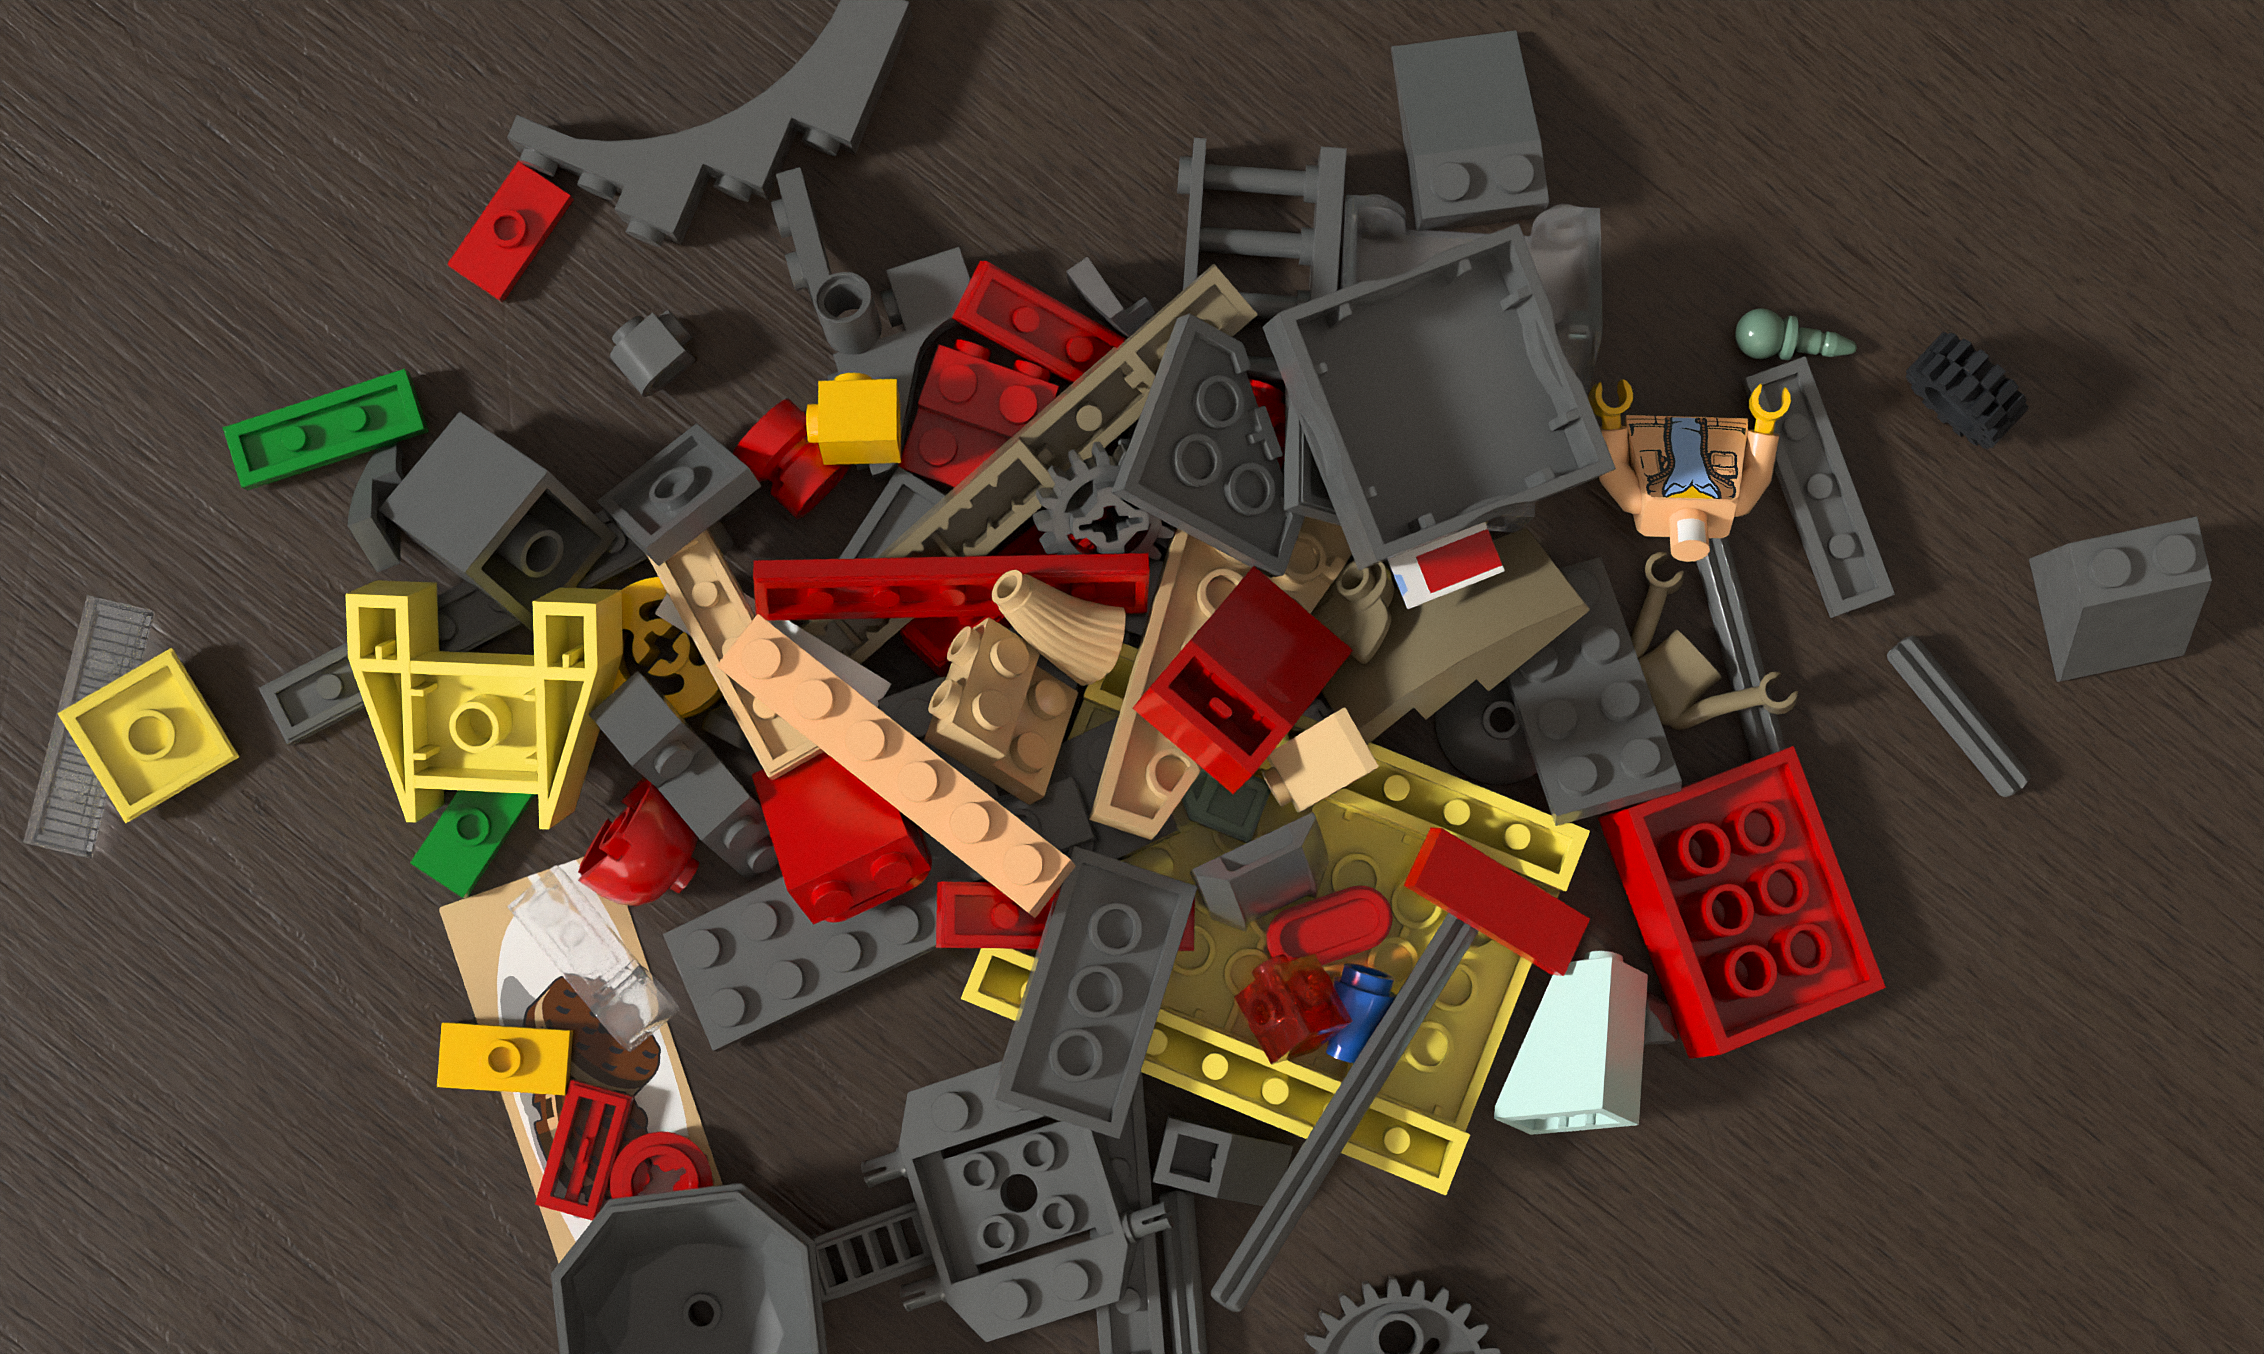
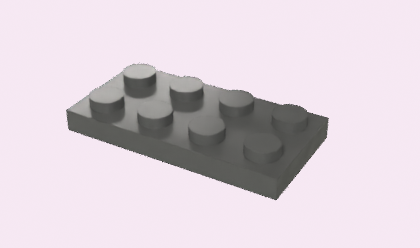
(1592, 711)
(1094, 993)

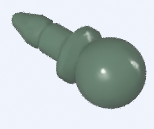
(1764, 333)

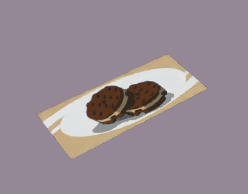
(520, 987)

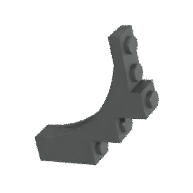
(663, 177)

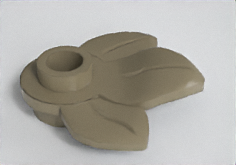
(1358, 608)

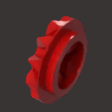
(669, 1152)

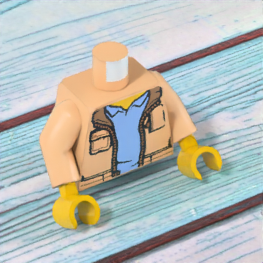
(1687, 472)

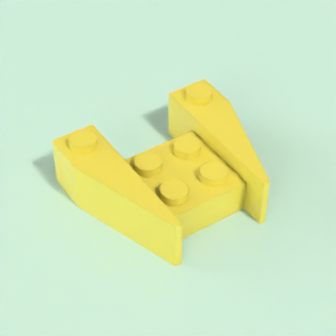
(484, 715)

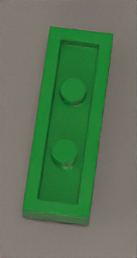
(325, 429)

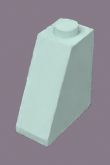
(1581, 1052)

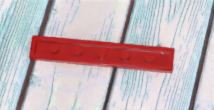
(937, 584)

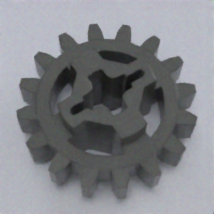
(1125, 527)

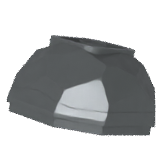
(656, 1254)

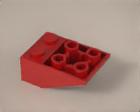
(1243, 680)

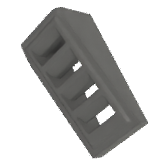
(881, 1270)

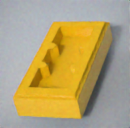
(504, 1058)

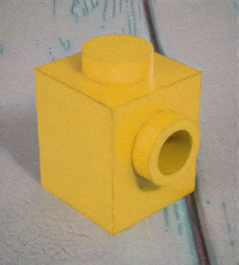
(856, 420)

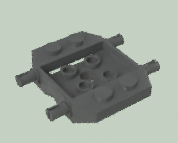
(974, 1222)

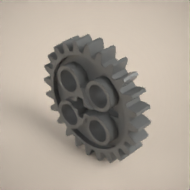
(1361, 1323)

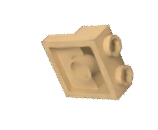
(1000, 710)

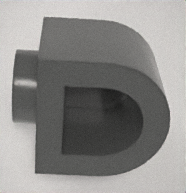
(652, 351)

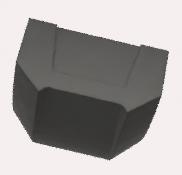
(1264, 874)

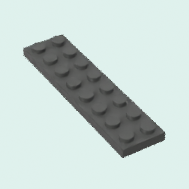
(768, 962)

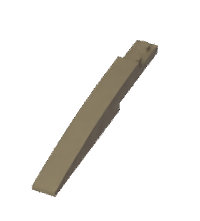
(1003, 488)

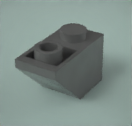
(1220, 1161)

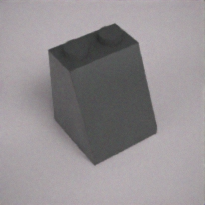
(496, 519)
(2122, 597)

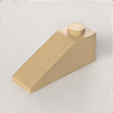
(1319, 762)

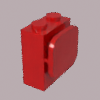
(839, 840)

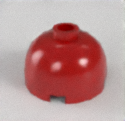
(641, 850)

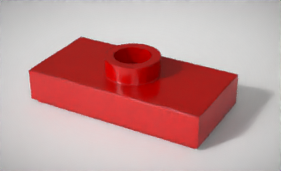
(510, 231)

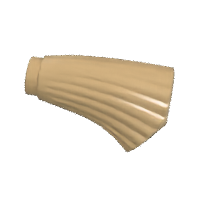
(1068, 631)

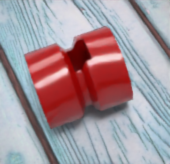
(781, 453)

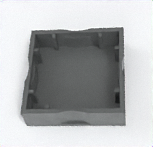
(1437, 397)

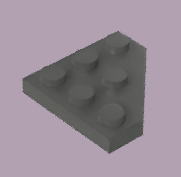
(1210, 452)

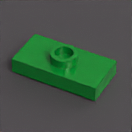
(469, 837)

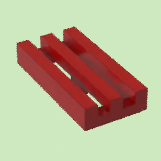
(600, 1097)

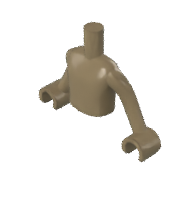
(1680, 673)

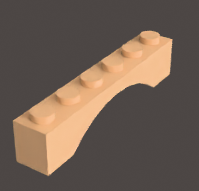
(896, 765)

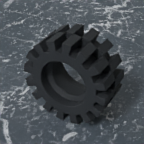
(1967, 390)

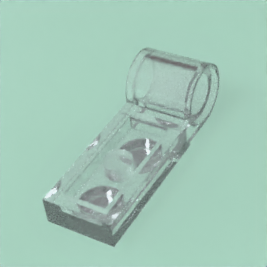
(593, 959)

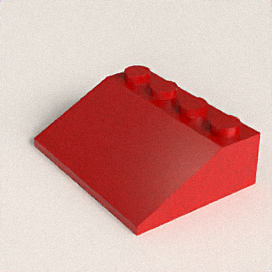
(1742, 904)

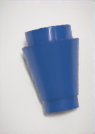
(1366, 998)

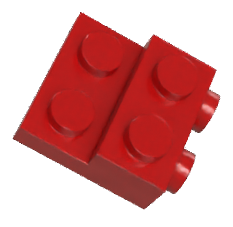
(971, 411)

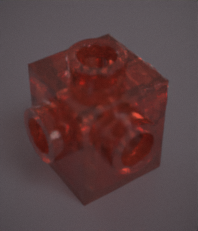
(1292, 1007)

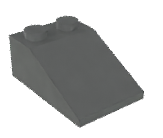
(1469, 132)

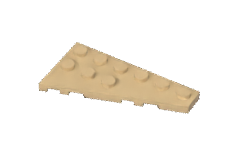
(1143, 768)

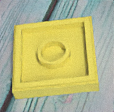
(148, 735)

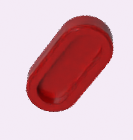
(1331, 925)

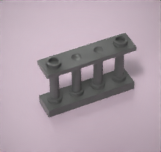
(1313, 246)

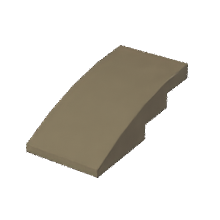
(1459, 638)

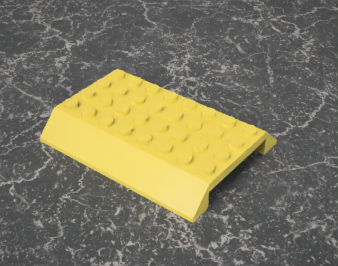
(1370, 841)

